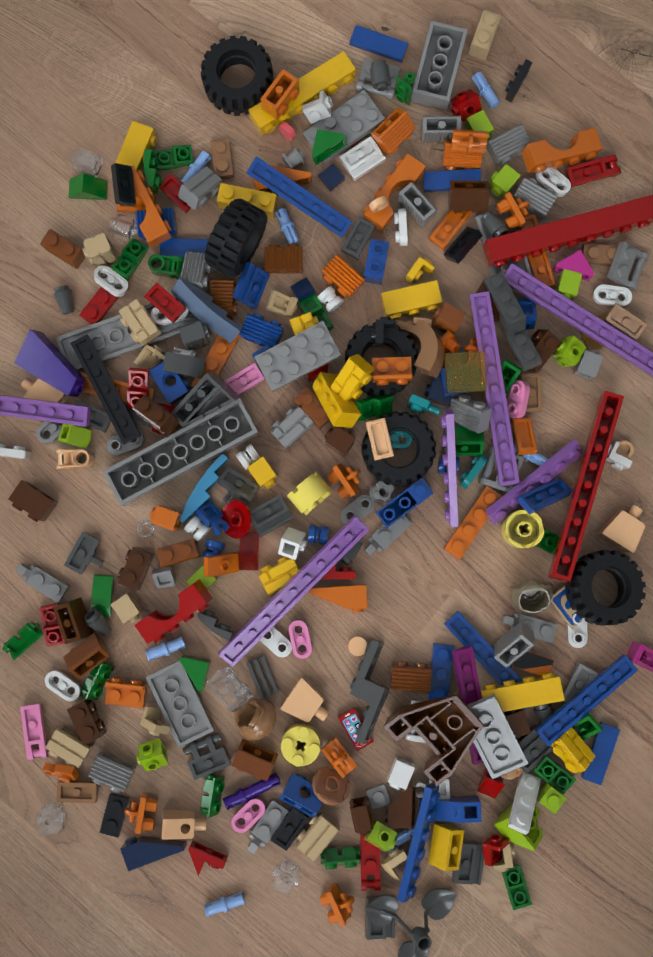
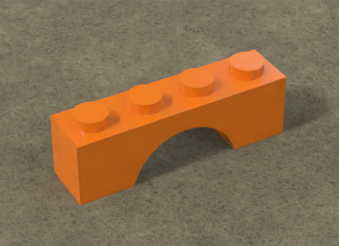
(541, 155)
(407, 171)
(153, 226)

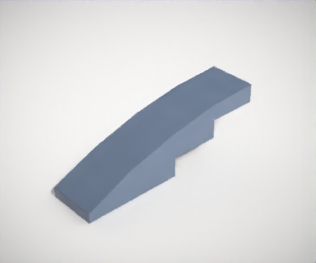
(203, 308)

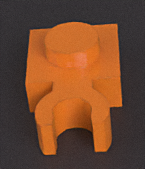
(64, 772)

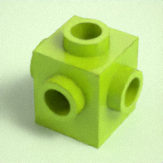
(569, 351)
(152, 754)

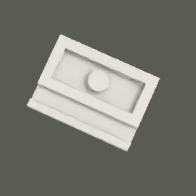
(362, 158)

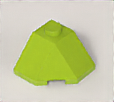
(527, 841)

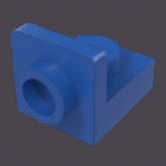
(530, 312)

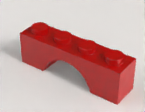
(191, 599)

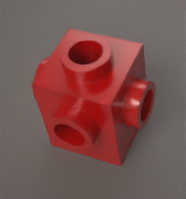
(465, 104)

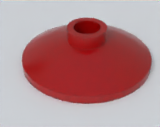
(238, 518)

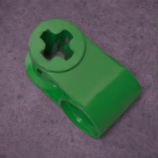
(170, 267)

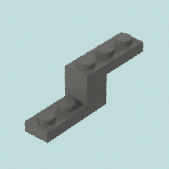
(512, 321)
(369, 691)

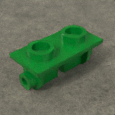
(404, 88)
(29, 634)
(93, 687)
(212, 804)
(347, 858)

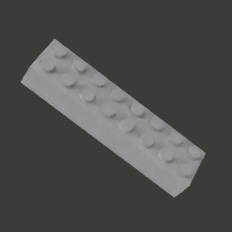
(180, 452)

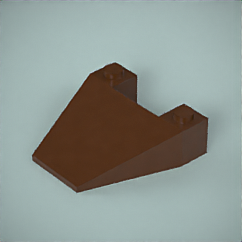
(444, 725)

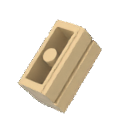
(484, 35)
(99, 250)
(140, 322)
(68, 747)
(317, 835)

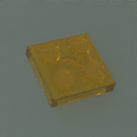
(465, 372)

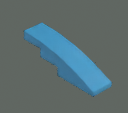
(200, 493)

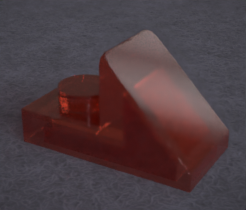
(249, 552)

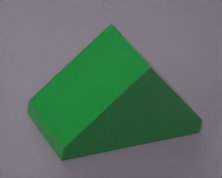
(327, 144)
(87, 187)
(510, 373)
(196, 669)
(587, 727)

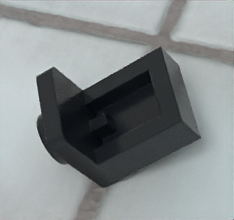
(378, 333)

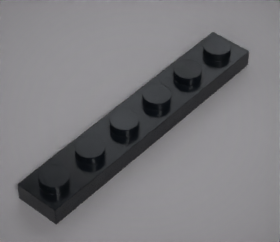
(105, 389)

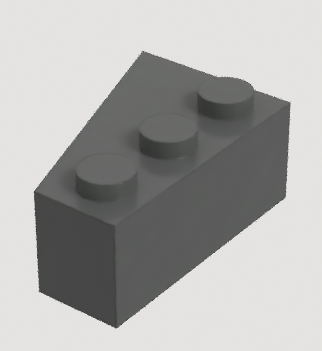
(205, 397)

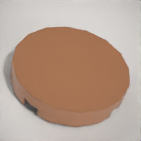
(330, 786)

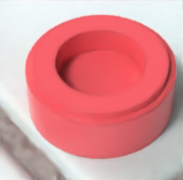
(287, 131)

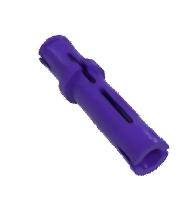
(251, 791)

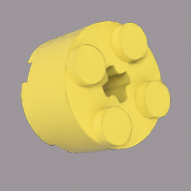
(309, 492)
(533, 527)
(301, 755)

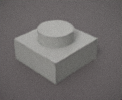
(164, 577)
(378, 796)

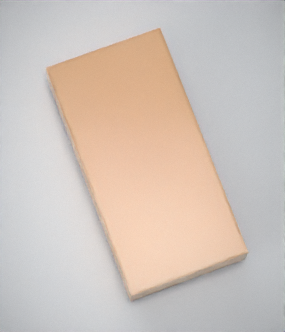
(379, 439)

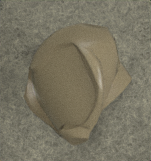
(540, 593)

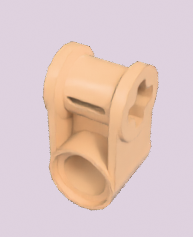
(70, 459)

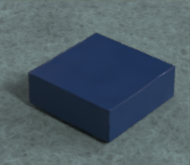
(331, 177)
(302, 289)

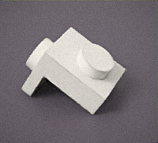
(318, 109)
(618, 461)

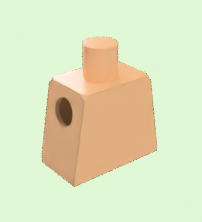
(42, 391)
(624, 529)
(305, 702)
(173, 824)

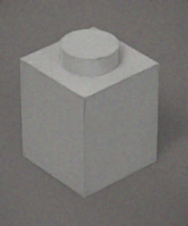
(588, 365)

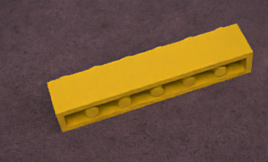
(326, 77)

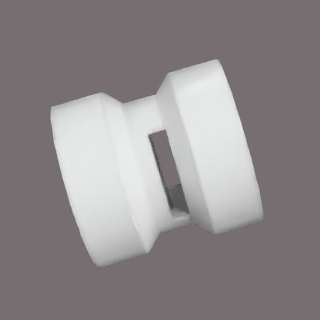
(330, 299)
(243, 457)
(197, 528)

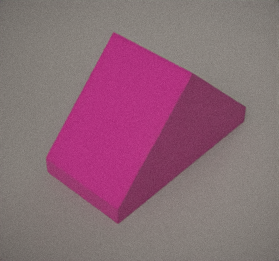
(576, 263)
(641, 655)

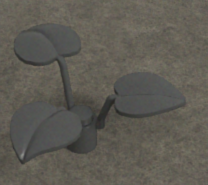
(437, 905)

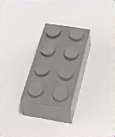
(438, 65)

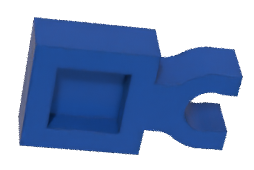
(212, 516)

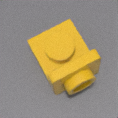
(416, 272)

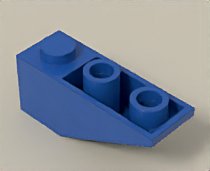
(404, 502)
(458, 809)

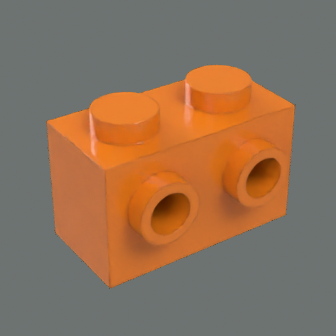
(280, 94)

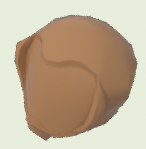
(255, 719)

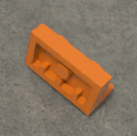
(392, 370)
(125, 693)

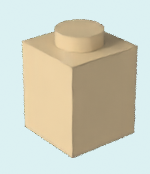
(127, 608)

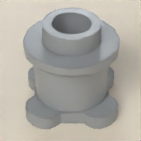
(293, 158)
(385, 492)

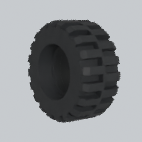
(230, 53)
(235, 237)
(393, 337)
(424, 456)
(629, 588)

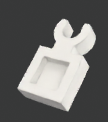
(444, 789)

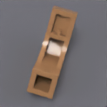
(432, 350)

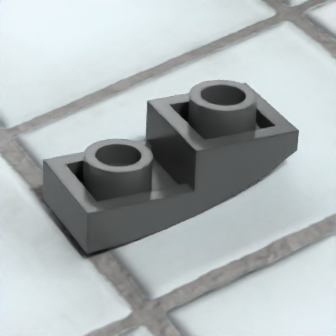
(183, 365)
(209, 620)

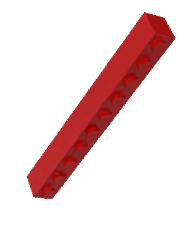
(569, 232)
(585, 487)

